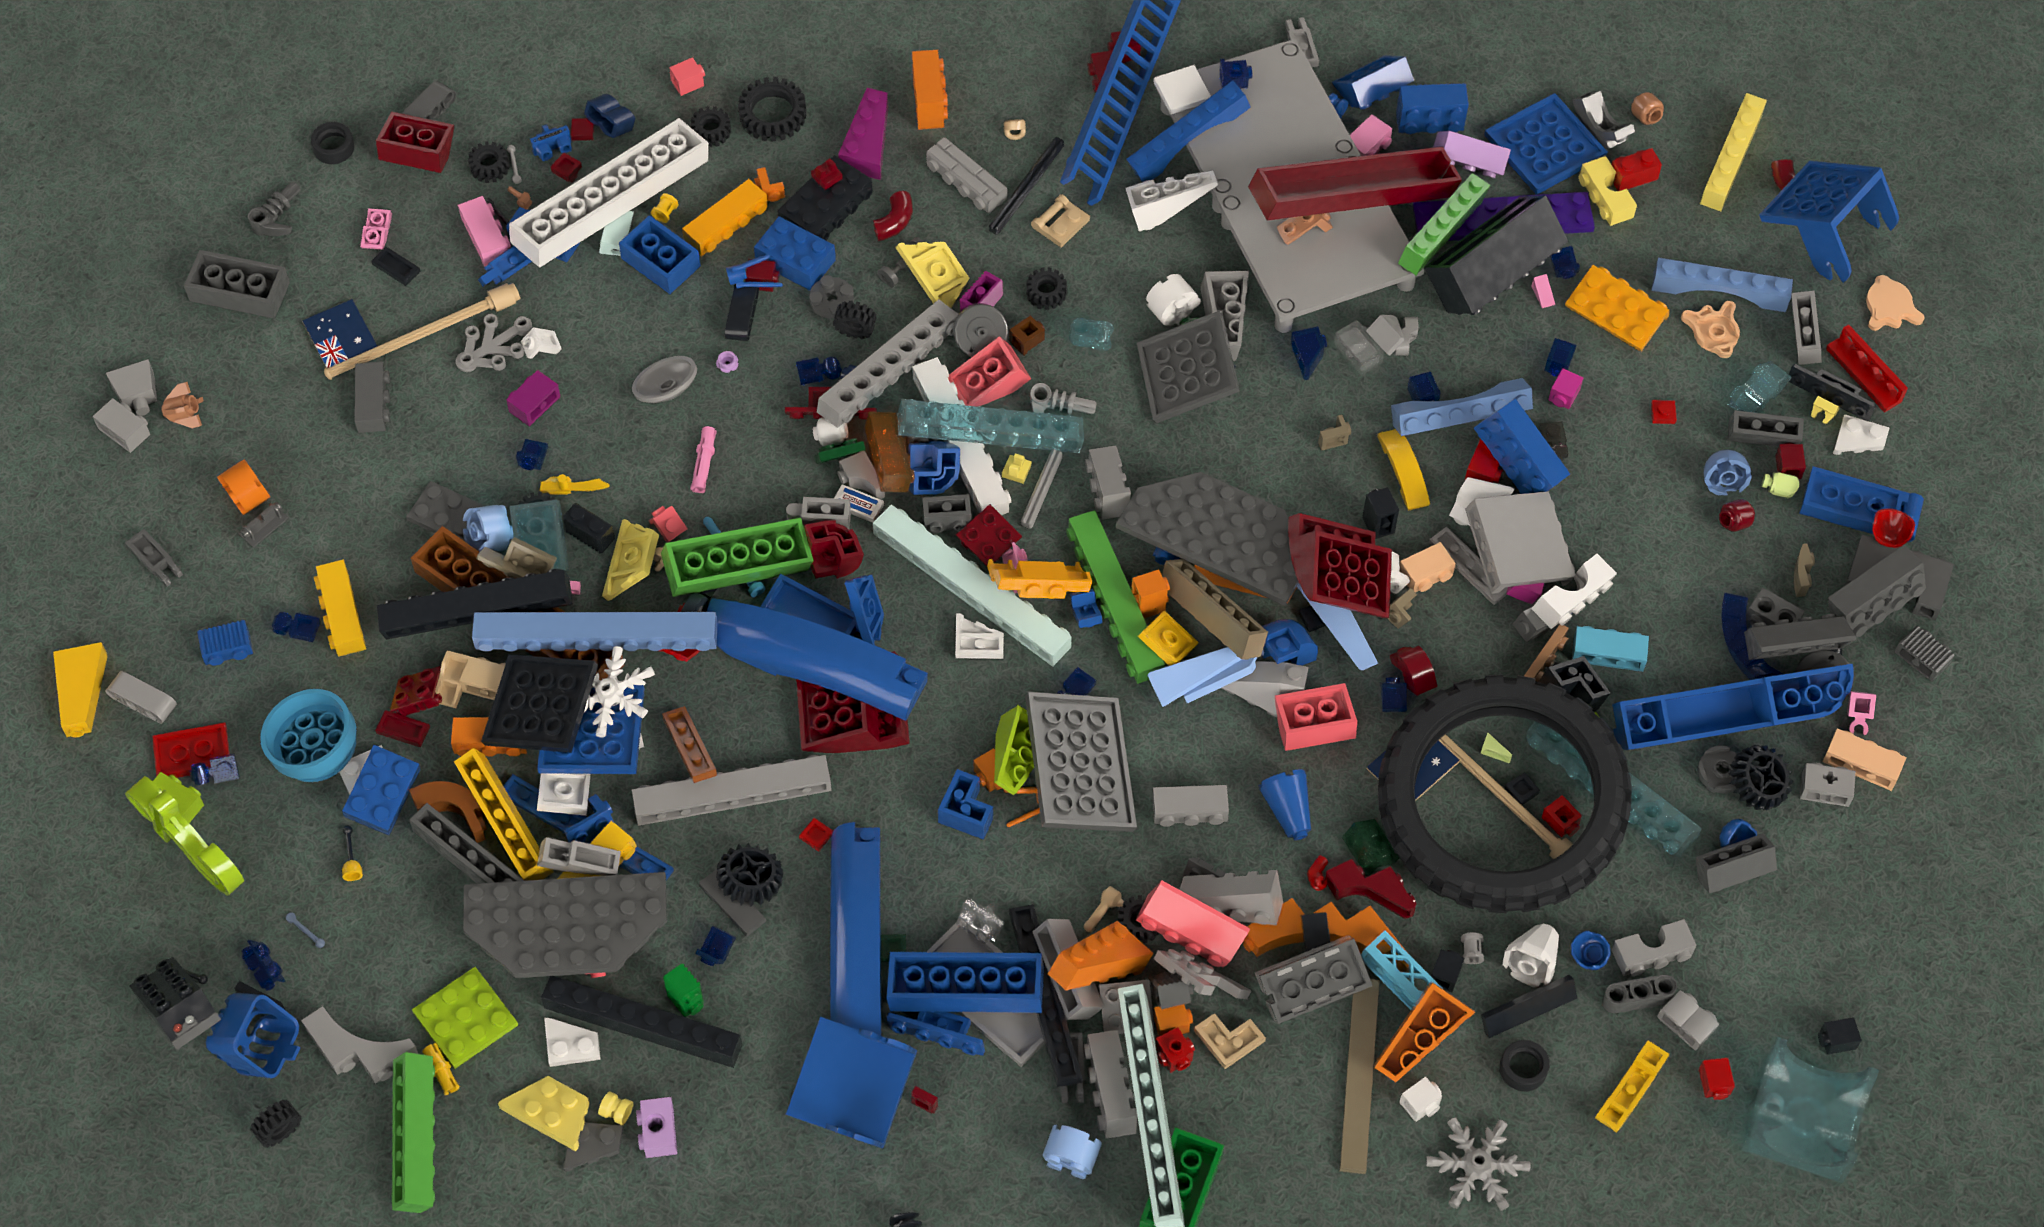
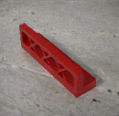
(1863, 369)

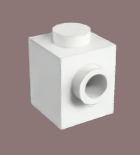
(1421, 1099)

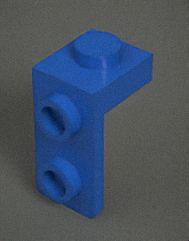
(591, 826)

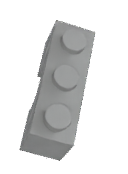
(1635, 956)

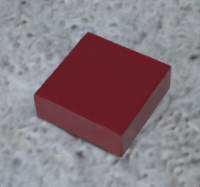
(582, 130)
(924, 1100)

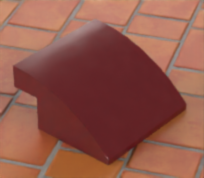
(1340, 565)
(844, 724)

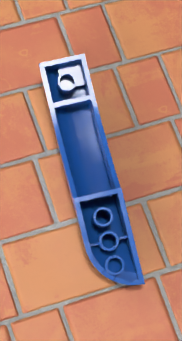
(817, 656)
(1731, 707)

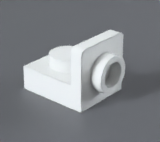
(540, 340)
(1398, 579)

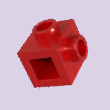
(1174, 1050)

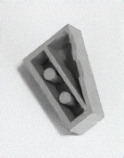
(1108, 481)

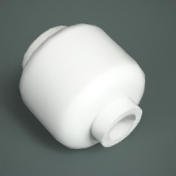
(829, 434)

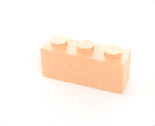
(1866, 758)

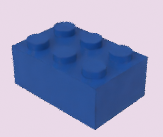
(1432, 108)
(796, 252)
(659, 254)
(381, 790)

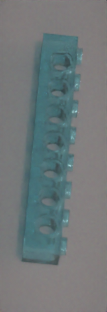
(990, 426)
(1646, 800)

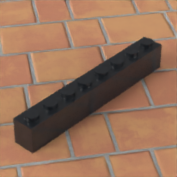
(457, 607)
(642, 1021)

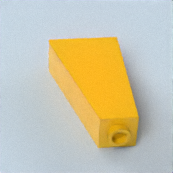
(78, 686)

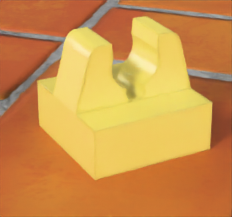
(1823, 405)
(1016, 468)

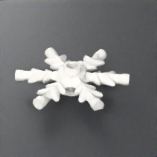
(610, 692)

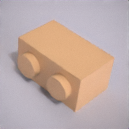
(1428, 567)

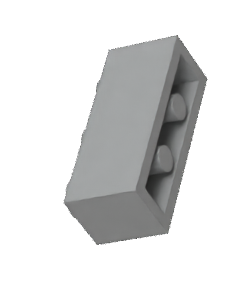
(1806, 327)
(1190, 805)

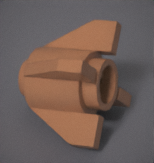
(180, 406)

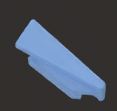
(1346, 631)
(1199, 675)

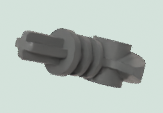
(263, 217)

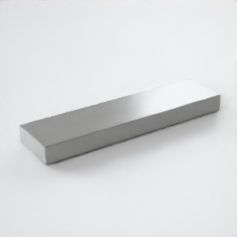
(1467, 563)

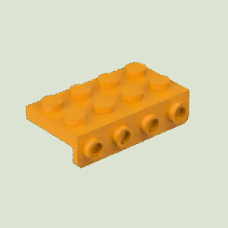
(1617, 307)

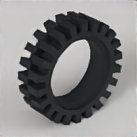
(772, 89)

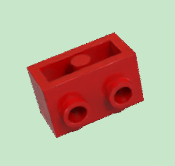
(1636, 169)

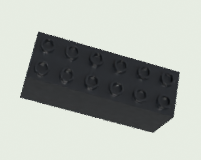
(1496, 255)

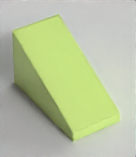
(1495, 750)

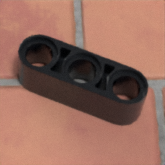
(741, 312)

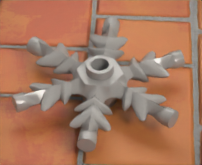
(1478, 1171)

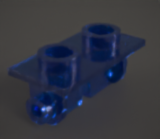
(258, 956)

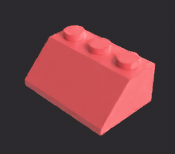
(1315, 717)

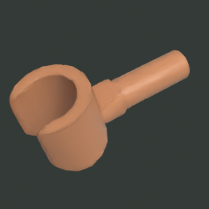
(523, 199)

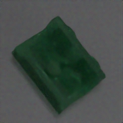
(1369, 846)

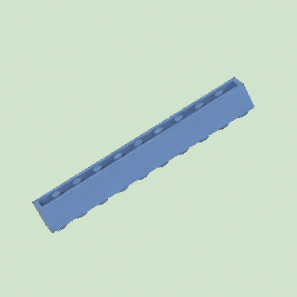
(595, 630)

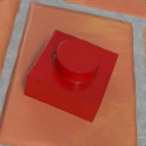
(1663, 412)

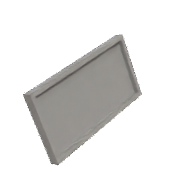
(1012, 1032)

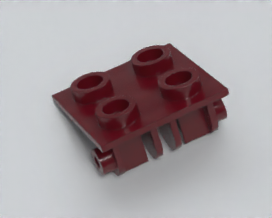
(988, 535)
(416, 692)

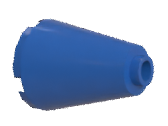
(1289, 802)

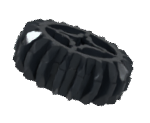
(1752, 779)
(754, 867)

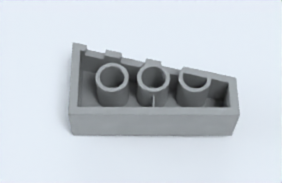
(1227, 293)
(1242, 898)
(1111, 1083)

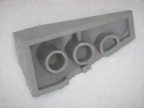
(1267, 681)

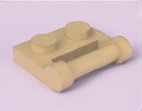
(1065, 226)

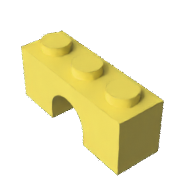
(1612, 205)

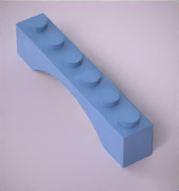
(1761, 289)
(1429, 415)

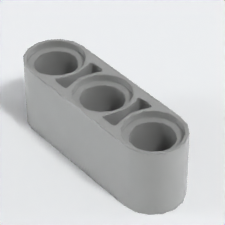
(141, 696)

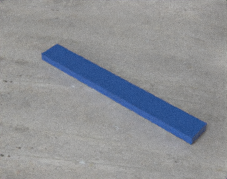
(526, 797)

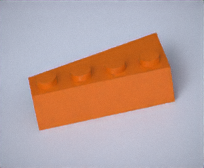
(1423, 1029)

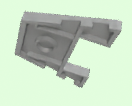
(1199, 974)

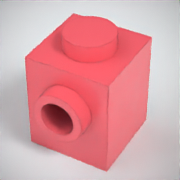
(687, 76)

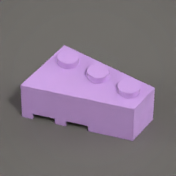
(1473, 153)

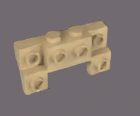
(467, 675)

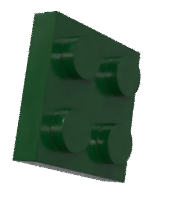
(847, 448)

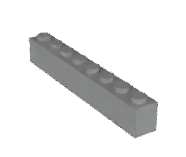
(732, 790)

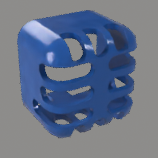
(231, 1033)

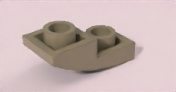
(1802, 568)

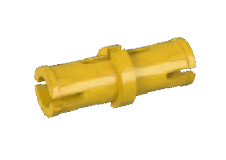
(442, 1069)

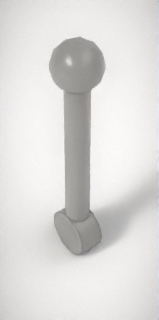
(516, 178)

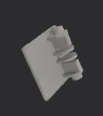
(1112, 1011)

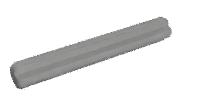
(1041, 489)

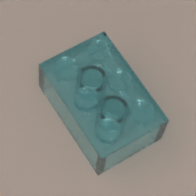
(541, 527)

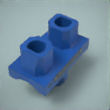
(551, 139)

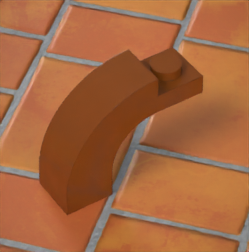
(452, 798)

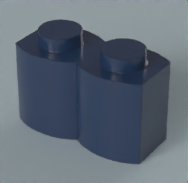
(609, 115)

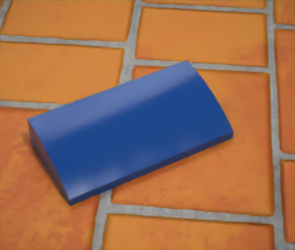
(799, 601)

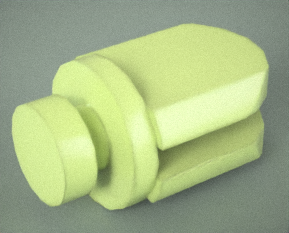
(1781, 484)

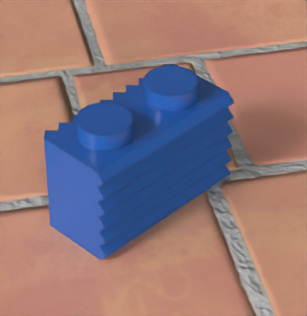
(225, 643)

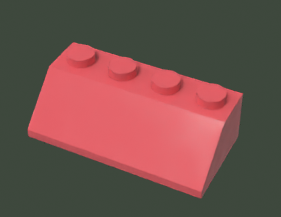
(1192, 924)

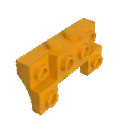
(1040, 578)

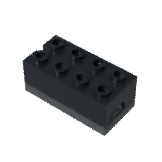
(174, 1002)

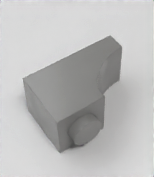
(860, 474)

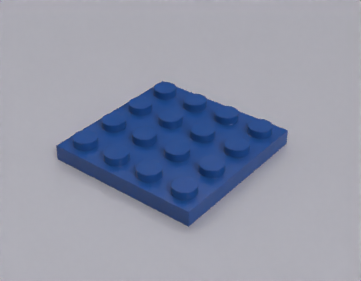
(1545, 143)
(600, 755)

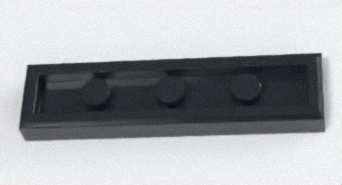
(1529, 1006)

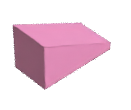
(1543, 291)

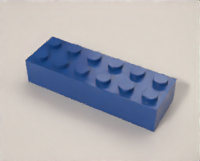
(965, 982)

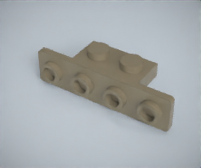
(519, 559)

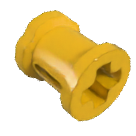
(664, 208)

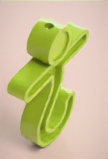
(169, 824)

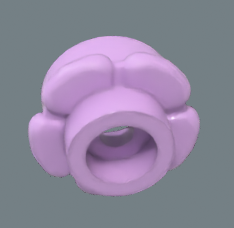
(724, 357)

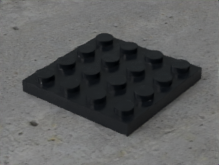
(539, 703)

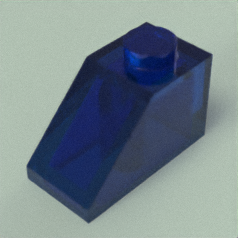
(1308, 349)

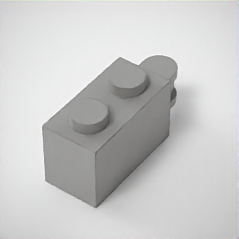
(821, 509)

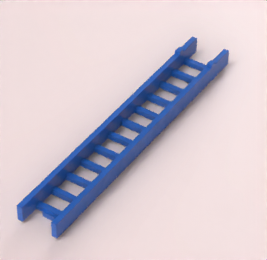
(1134, 97)

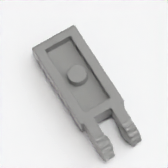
(1304, 39)

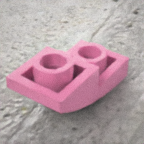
(376, 229)

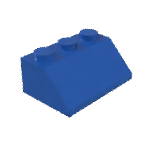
(1374, 81)

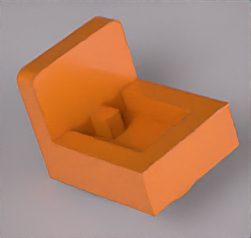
(773, 191)

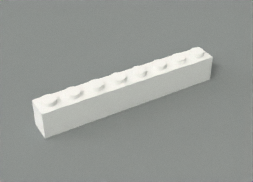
(975, 465)

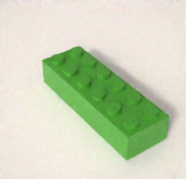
(736, 557)

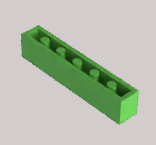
(1443, 224)
(413, 1133)

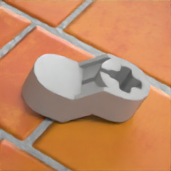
(1410, 332)

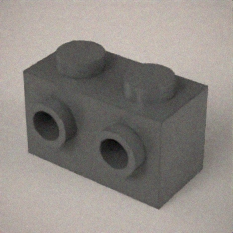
(946, 513)

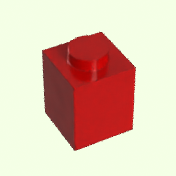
(1716, 1078)

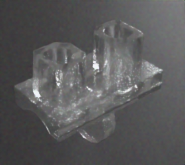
(982, 919)

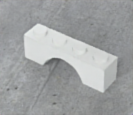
(1558, 604)

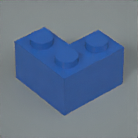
(962, 810)

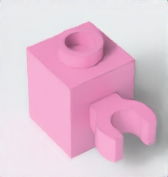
(1860, 706)

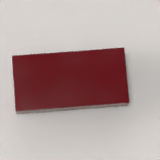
(402, 728)

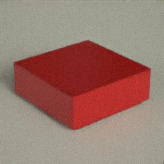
(816, 834)

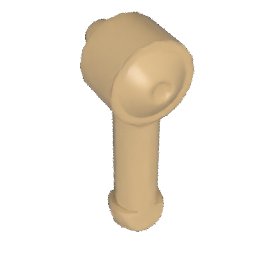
(1109, 898)

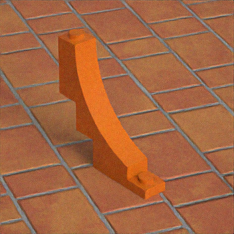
(1362, 927)

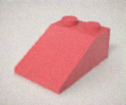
(989, 374)

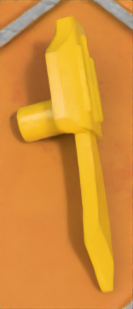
(563, 486)

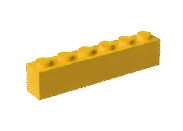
(502, 814)

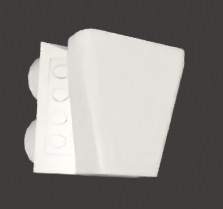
(1472, 490)

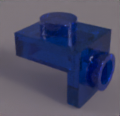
(1565, 263)
(1393, 695)
(716, 946)

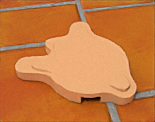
(1890, 303)
(1714, 329)

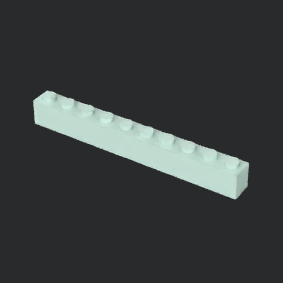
(972, 585)
(1150, 1107)

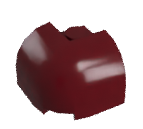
(833, 549)

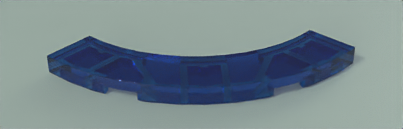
(1734, 625)

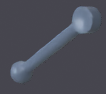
(291, 918)

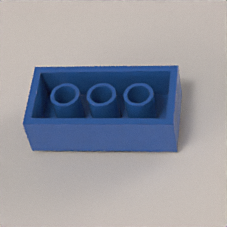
(1521, 449)

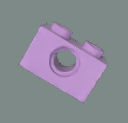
(655, 1112)

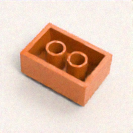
(929, 89)

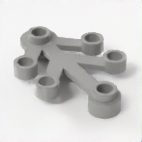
(491, 345)

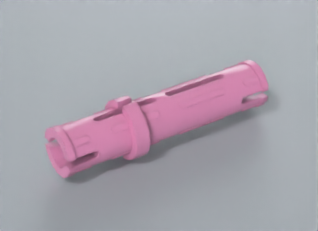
(705, 452)

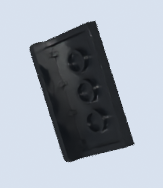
(824, 210)

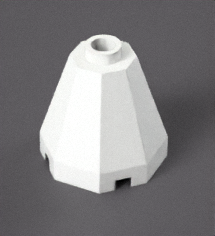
(1533, 955)

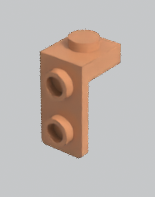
(1297, 226)

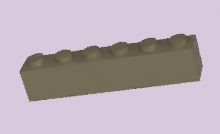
(1214, 609)

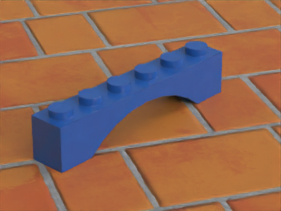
(1219, 108)

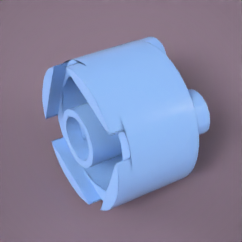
(488, 528)
(1071, 1150)

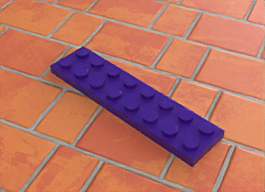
(1571, 210)

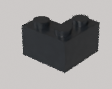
(1578, 680)

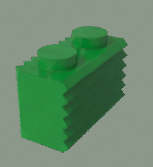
(684, 990)

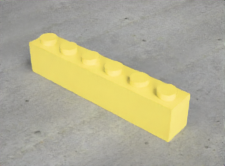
(1733, 152)

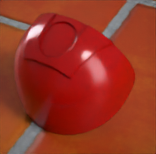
(1892, 527)

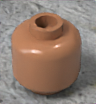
(1647, 108)

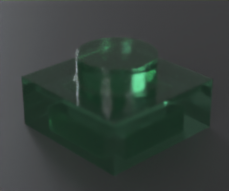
(892, 943)

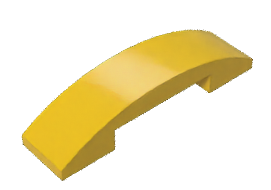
(1406, 469)
(1632, 1086)

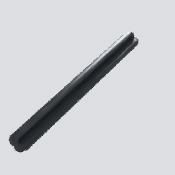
(1026, 185)

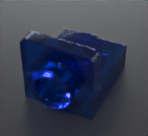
(532, 454)

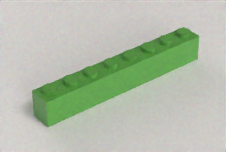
(1114, 594)

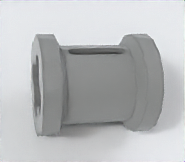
(1472, 948)

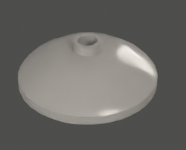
(664, 379)

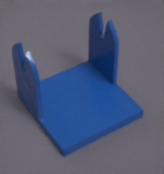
(1821, 199)
(852, 1082)

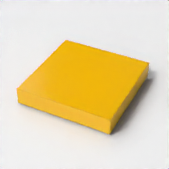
(1168, 639)

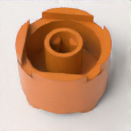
(243, 487)

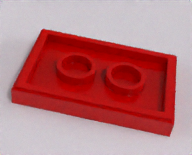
(180, 749)

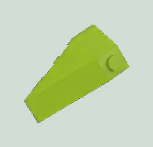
(1013, 750)

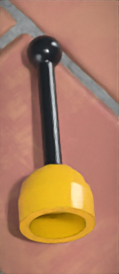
(351, 869)

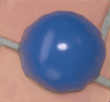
(1736, 831)
(1590, 950)

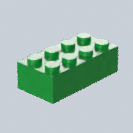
(1195, 1167)

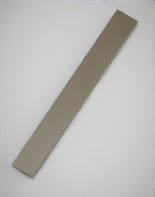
(1359, 1080)

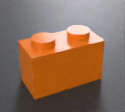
(1151, 593)

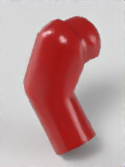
(1315, 874)

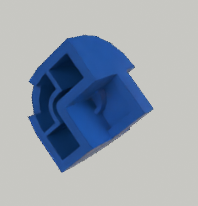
(934, 466)
(1290, 642)

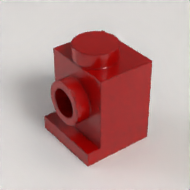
(1562, 809)

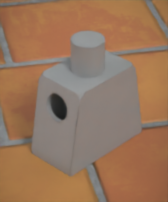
(134, 386)

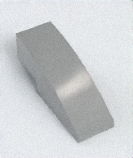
(578, 857)

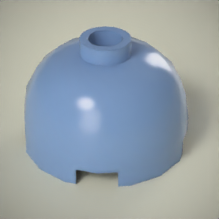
(1728, 469)

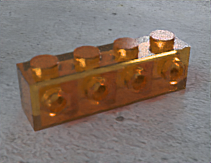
(888, 452)

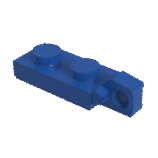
(504, 266)

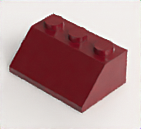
(415, 142)

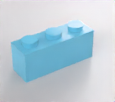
(1611, 648)

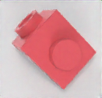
(668, 522)

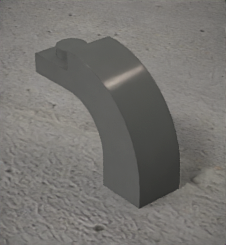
(1596, 118)

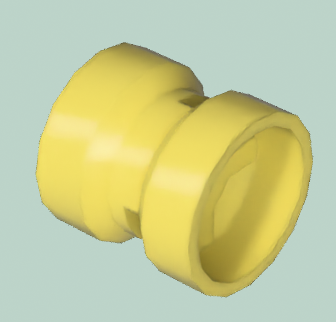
(615, 1108)

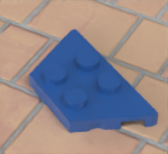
(866, 607)

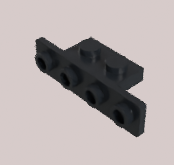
(1833, 390)

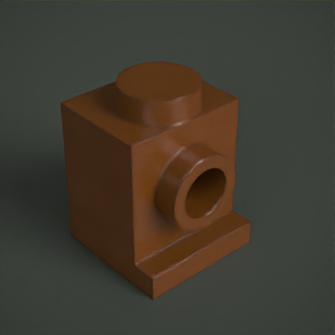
(1026, 335)

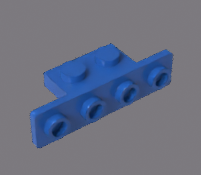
(940, 1027)

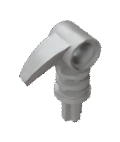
(1059, 400)

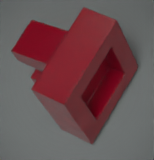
(566, 167)
(826, 174)

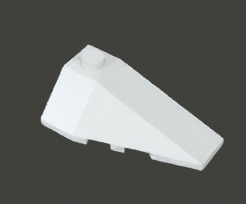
(1158, 202)

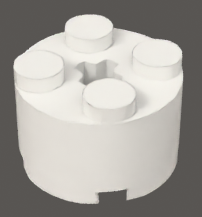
(1172, 300)

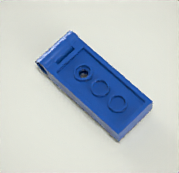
(1854, 501)

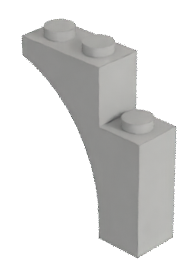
(345, 1049)

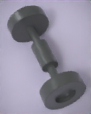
(888, 275)

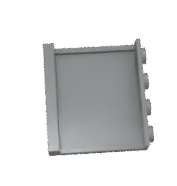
(1519, 540)

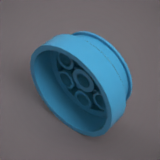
(309, 735)

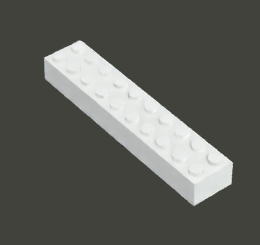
(608, 192)

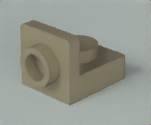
(1335, 437)
(1397, 611)

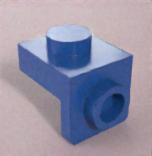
(1085, 609)

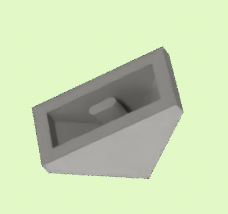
(1386, 333)

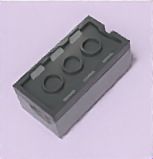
(1313, 979)

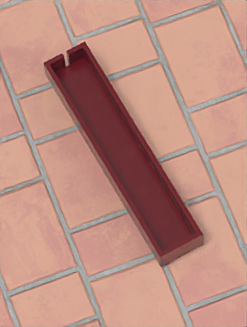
(1354, 183)

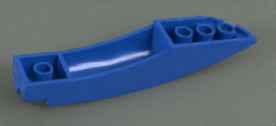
(855, 928)

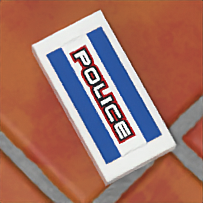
(861, 504)

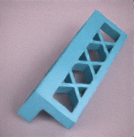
(1390, 975)

